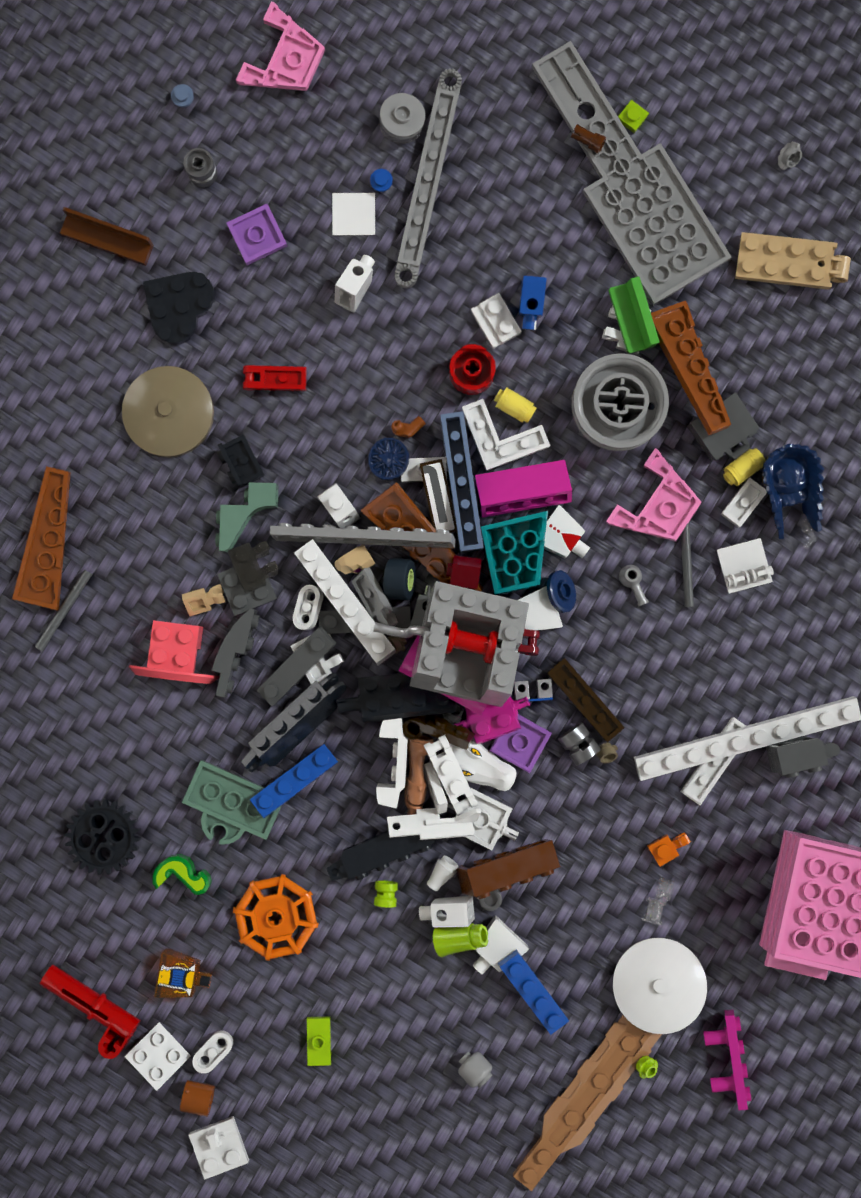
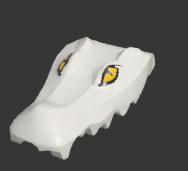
(484, 767)

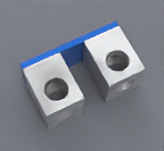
(541, 694)

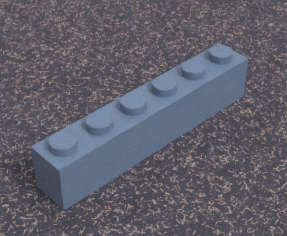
(461, 482)

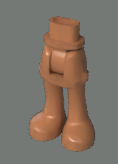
(416, 784)

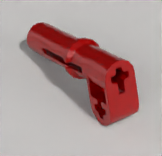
(96, 1007)

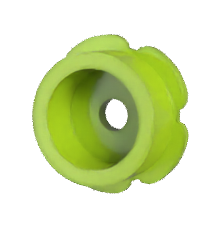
(647, 1067)

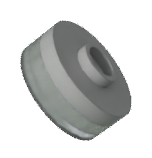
(401, 118)

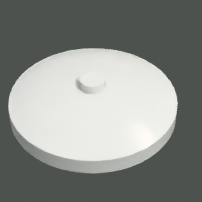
(659, 985)

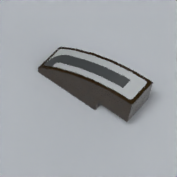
(438, 495)

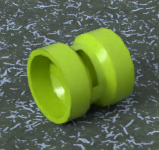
(385, 893)

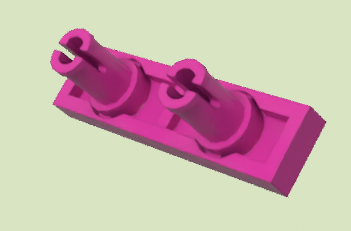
(736, 1080)

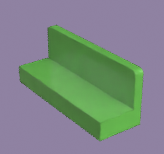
(634, 316)

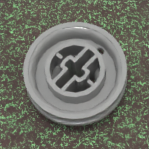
(635, 385)

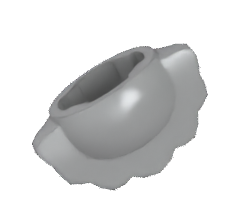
(789, 155)

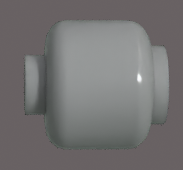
(475, 1069)

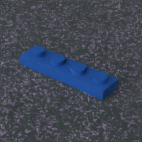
(293, 781)
(533, 992)

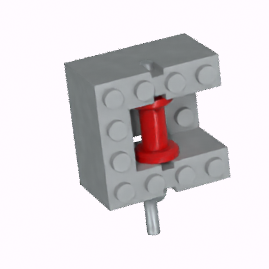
(466, 644)

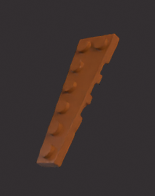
(397, 510)
(43, 556)

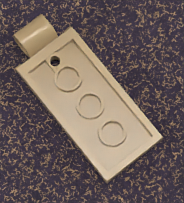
(790, 261)

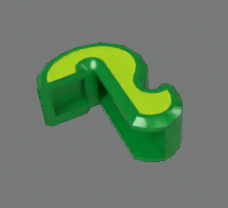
(185, 871)

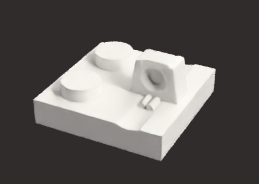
(218, 1147)

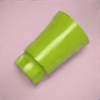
(459, 939)

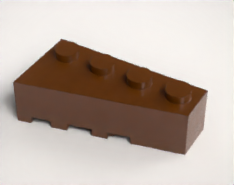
(508, 869)

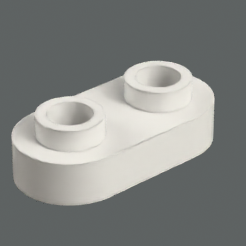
(307, 607)
(213, 1051)

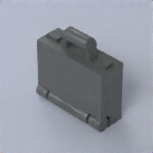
(721, 442)

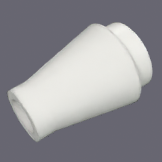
(442, 872)

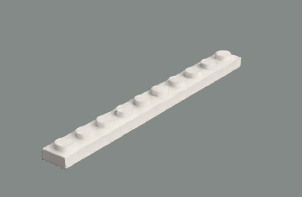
(747, 738)

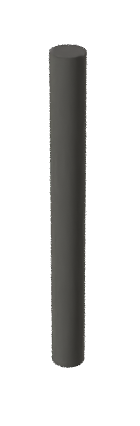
(687, 567)
(63, 610)

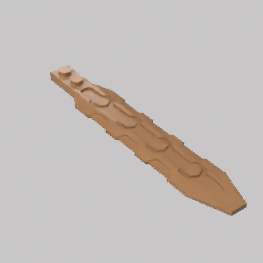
(586, 1097)

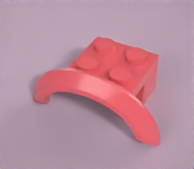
(174, 653)

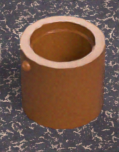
(197, 1098)

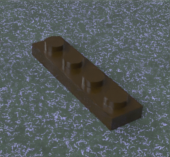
(585, 700)

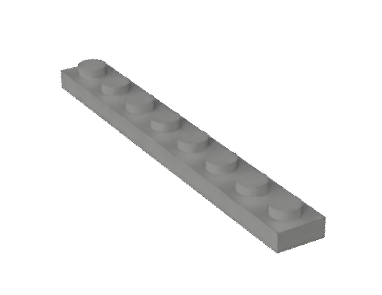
(371, 536)

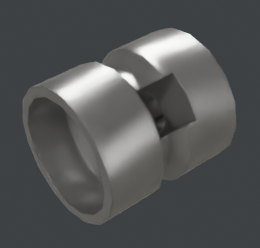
(200, 167)
(574, 737)

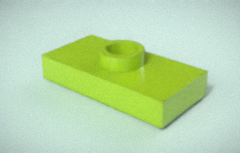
(318, 1041)

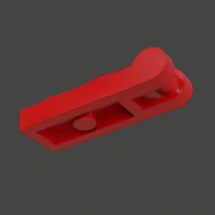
(275, 378)

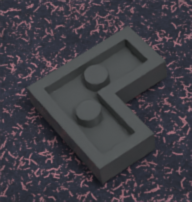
(240, 601)

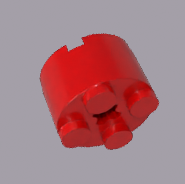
(459, 368)

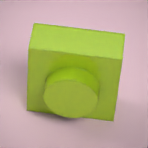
(633, 116)

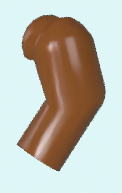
(406, 429)

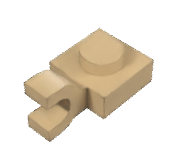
(200, 601)

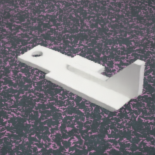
(430, 826)

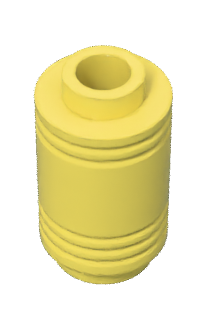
(515, 405)
(744, 467)

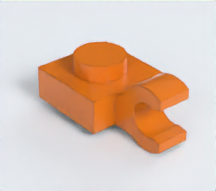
(665, 849)

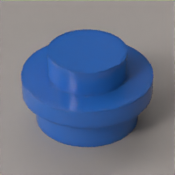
(381, 180)

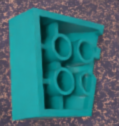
(515, 552)

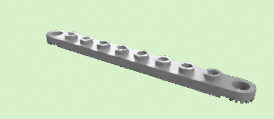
(428, 178)

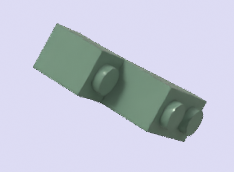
(236, 517)

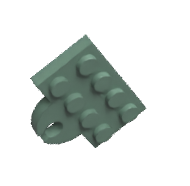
(227, 803)

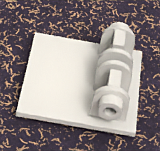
(744, 565)
(157, 1056)

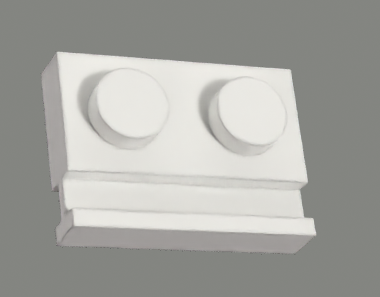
(496, 321)

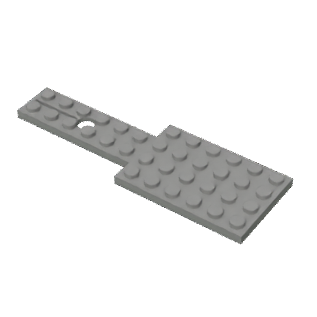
(639, 194)

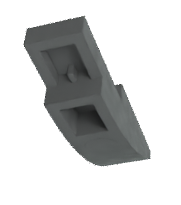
(236, 641)

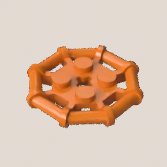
(287, 924)

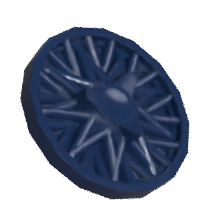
(388, 458)
(561, 591)

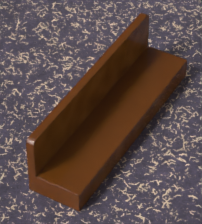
(106, 236)

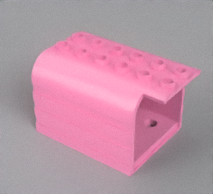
(814, 908)

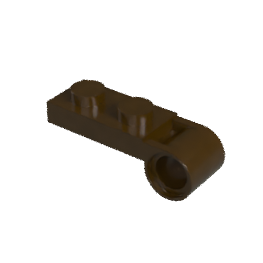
(436, 727)

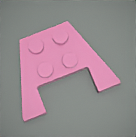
(293, 59)
(666, 510)

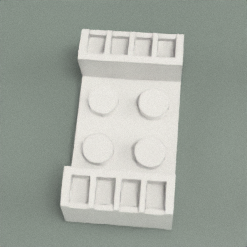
(389, 793)

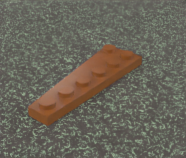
(684, 353)

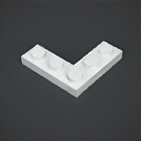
(496, 452)

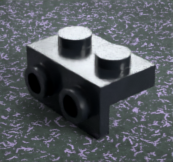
(241, 461)

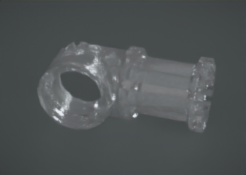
(655, 905)

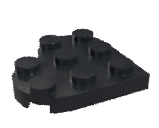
(177, 304)

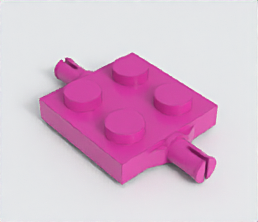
(494, 720)

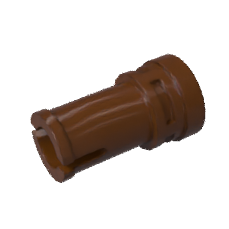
(593, 141)

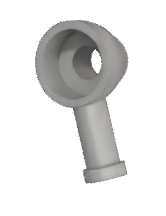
(633, 583)

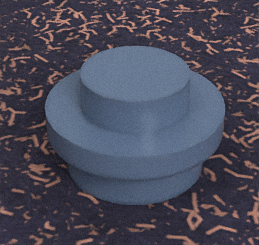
(182, 95)

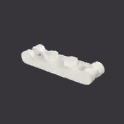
(450, 774)

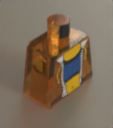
(179, 975)

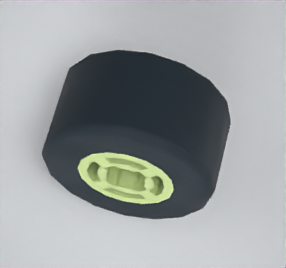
(399, 579)

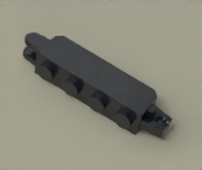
(294, 723)
(377, 854)

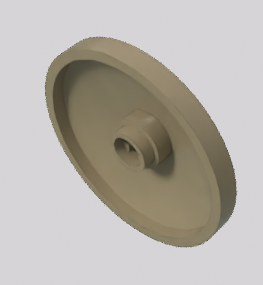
(167, 411)

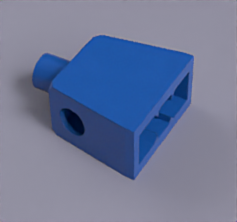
(531, 290)

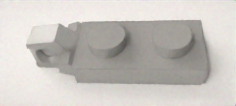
(374, 598)

